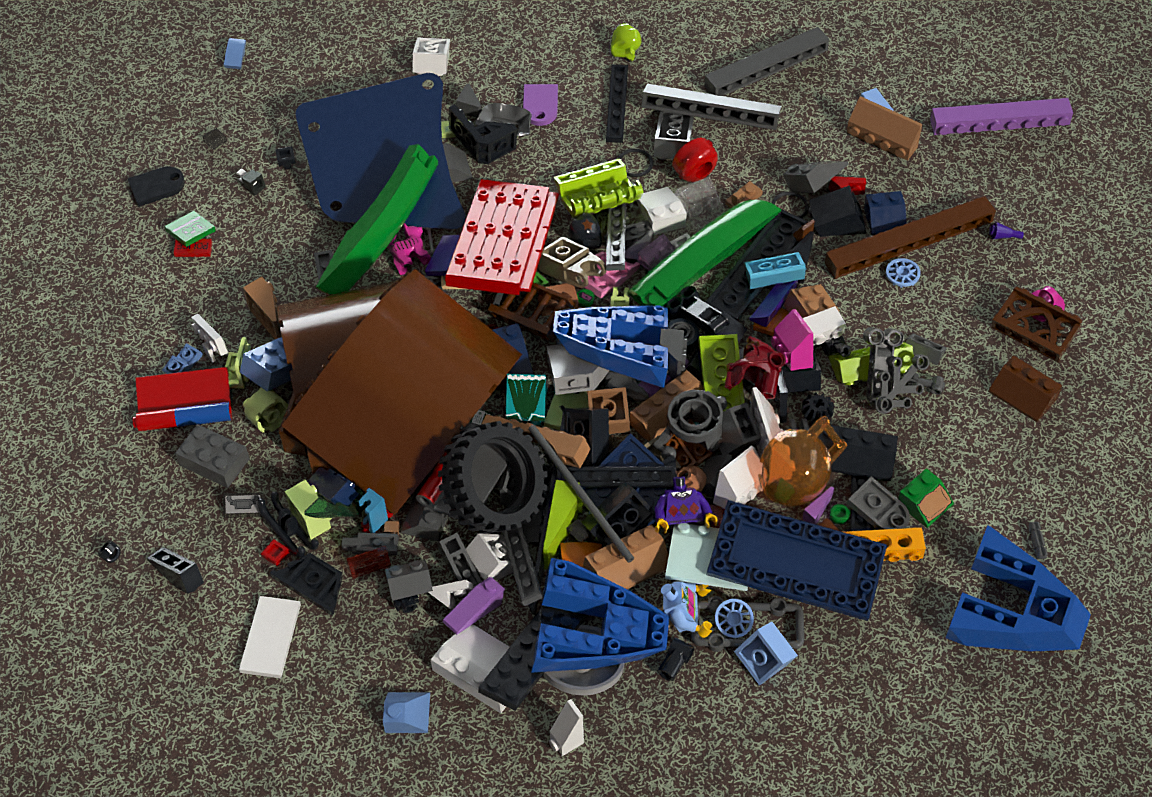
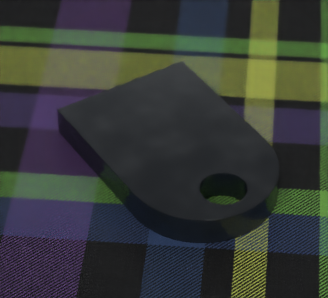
(156, 185)

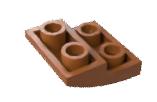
(689, 453)

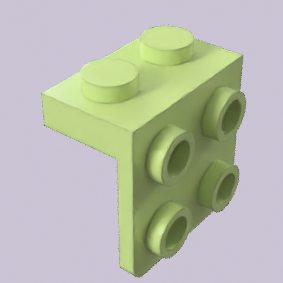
(233, 362)

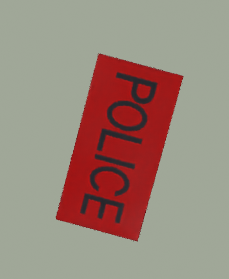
(200, 248)

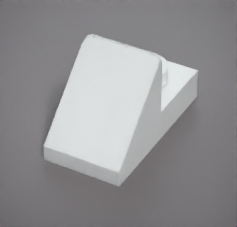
(446, 592)

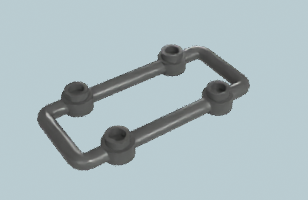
(777, 607)

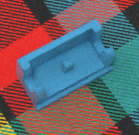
(375, 510)

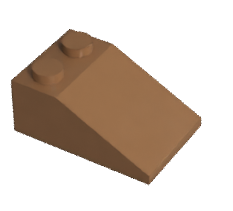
(263, 305)

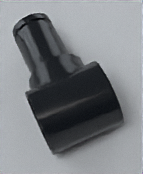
(836, 346)

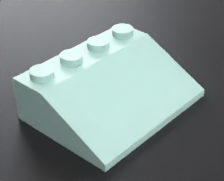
(691, 554)

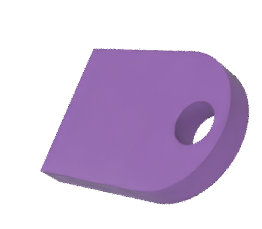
(541, 101)

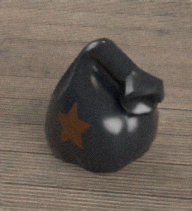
(586, 231)

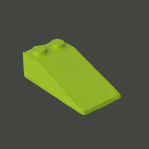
(563, 512)

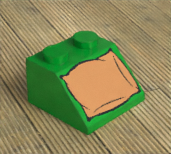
(926, 498)

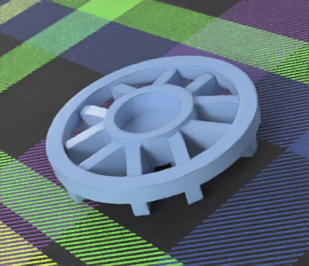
(903, 272)
(734, 618)

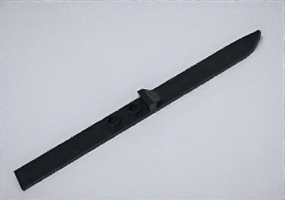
(548, 495)

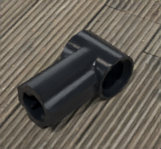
(677, 654)

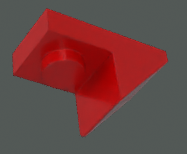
(857, 184)

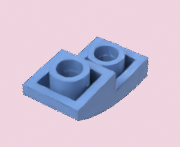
(234, 53)
(184, 361)

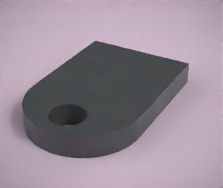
(879, 506)

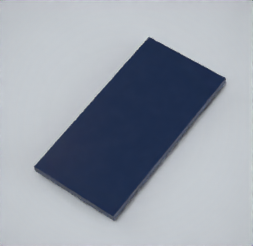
(797, 560)

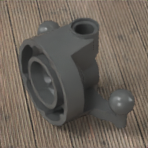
(701, 408)

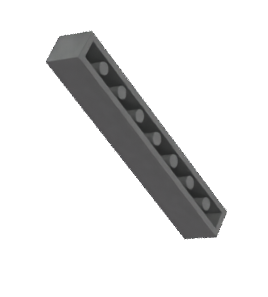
(766, 62)
(711, 106)

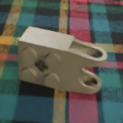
(570, 262)

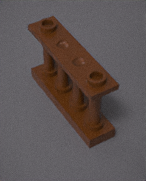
(531, 324)

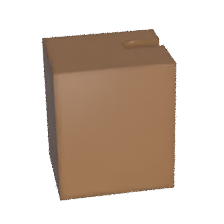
(391, 527)

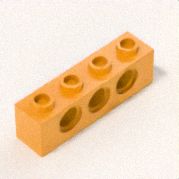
(909, 537)

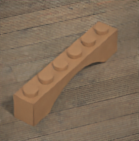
(569, 448)

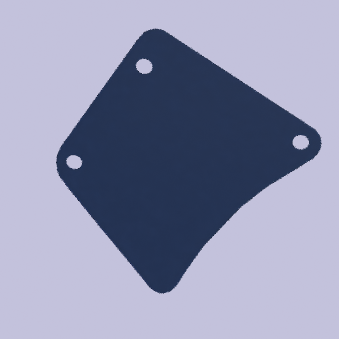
(365, 140)

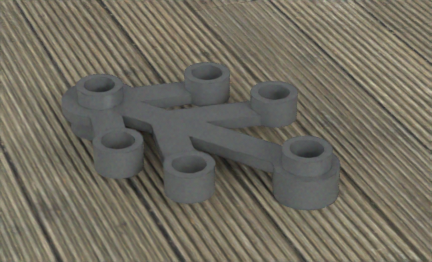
(899, 384)

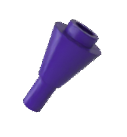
(1000, 231)

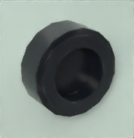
(107, 549)

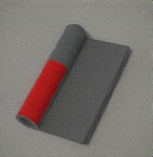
(485, 471)

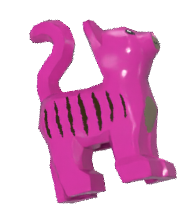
(409, 248)

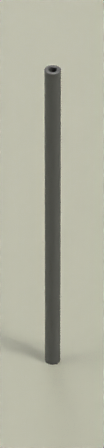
(581, 494)

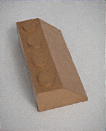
(884, 128)
(651, 416)
(649, 559)

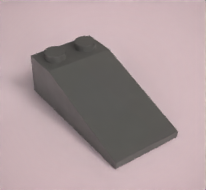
(672, 134)

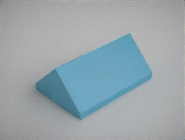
(775, 270)

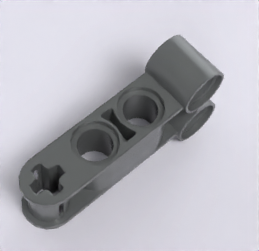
(880, 354)

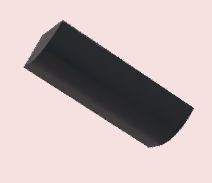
(694, 363)

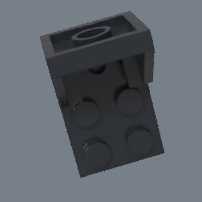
(498, 141)

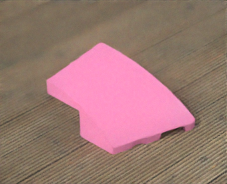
(604, 285)

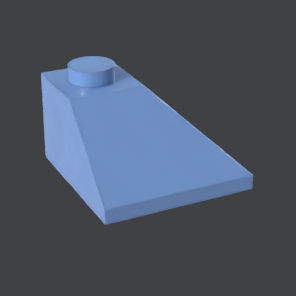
(406, 712)

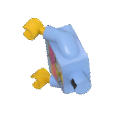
(682, 606)

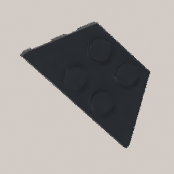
(312, 580)

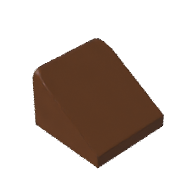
(804, 230)

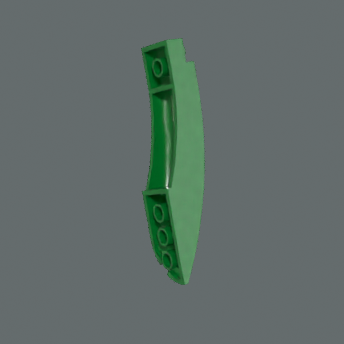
(380, 222)
(703, 252)

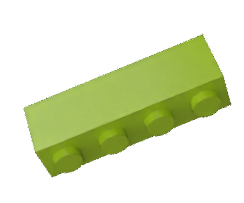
(857, 364)

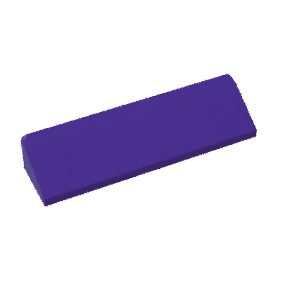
(772, 303)

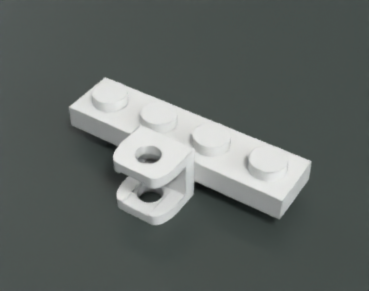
(212, 339)

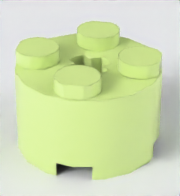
(265, 409)

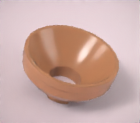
(696, 477)

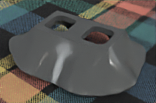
(506, 114)

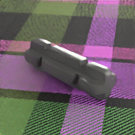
(1037, 540)

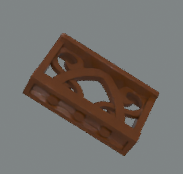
(1039, 307)

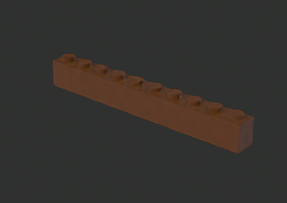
(909, 237)

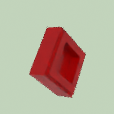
(275, 552)

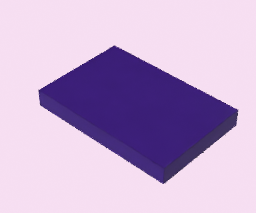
(442, 256)

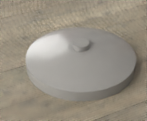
(586, 680)

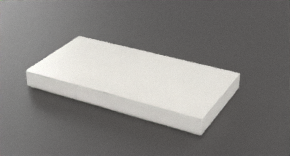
(270, 637)

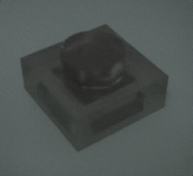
(214, 138)

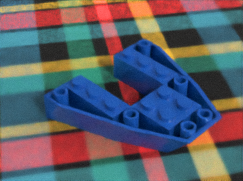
(589, 335)
(1051, 616)
(629, 624)

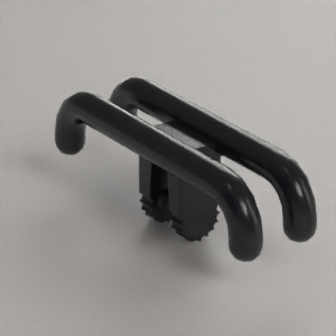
(286, 526)

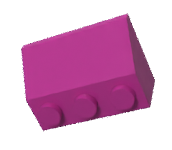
(794, 341)

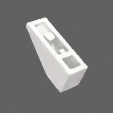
(567, 730)

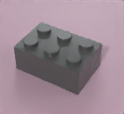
(212, 456)

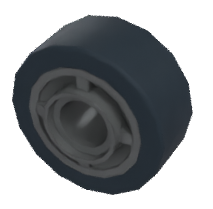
(691, 332)

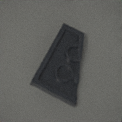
(781, 399)

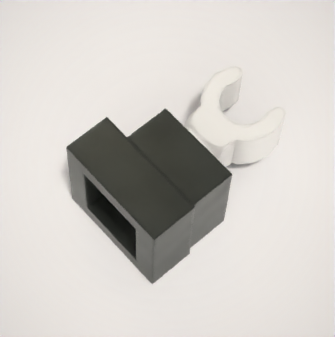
(252, 181)

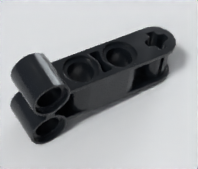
(693, 308)

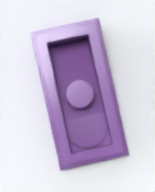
(815, 509)

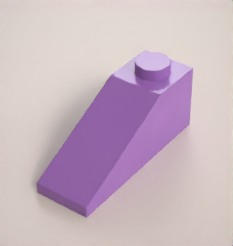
(475, 605)

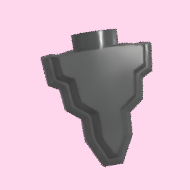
(633, 390)

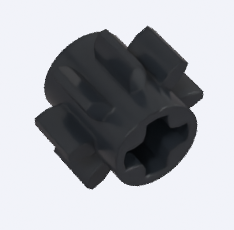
(406, 604)

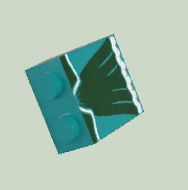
(526, 398)

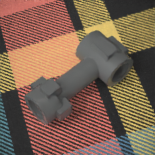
(936, 384)

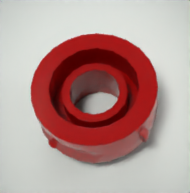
(695, 160)

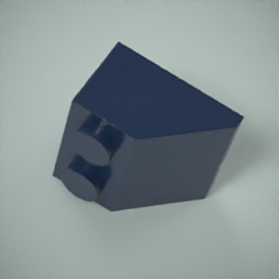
(885, 211)

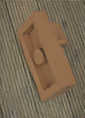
(747, 192)

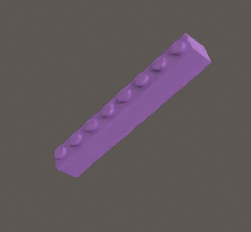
(1001, 116)

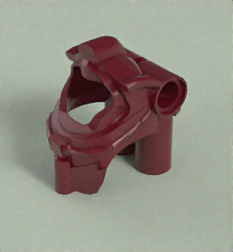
(759, 366)

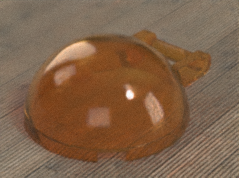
(799, 464)

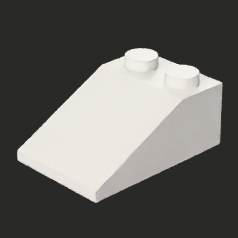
(431, 56)
(662, 210)

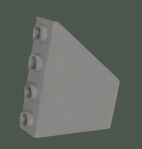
(572, 373)

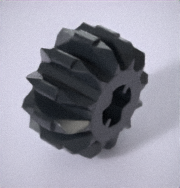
(817, 406)

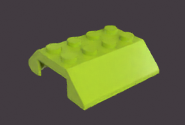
(597, 188)

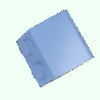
(765, 653)

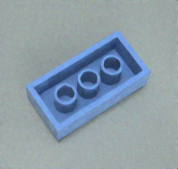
(267, 365)

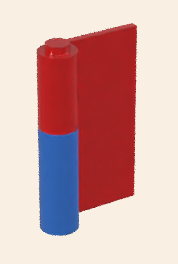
(183, 399)

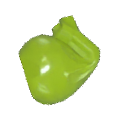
(625, 41)

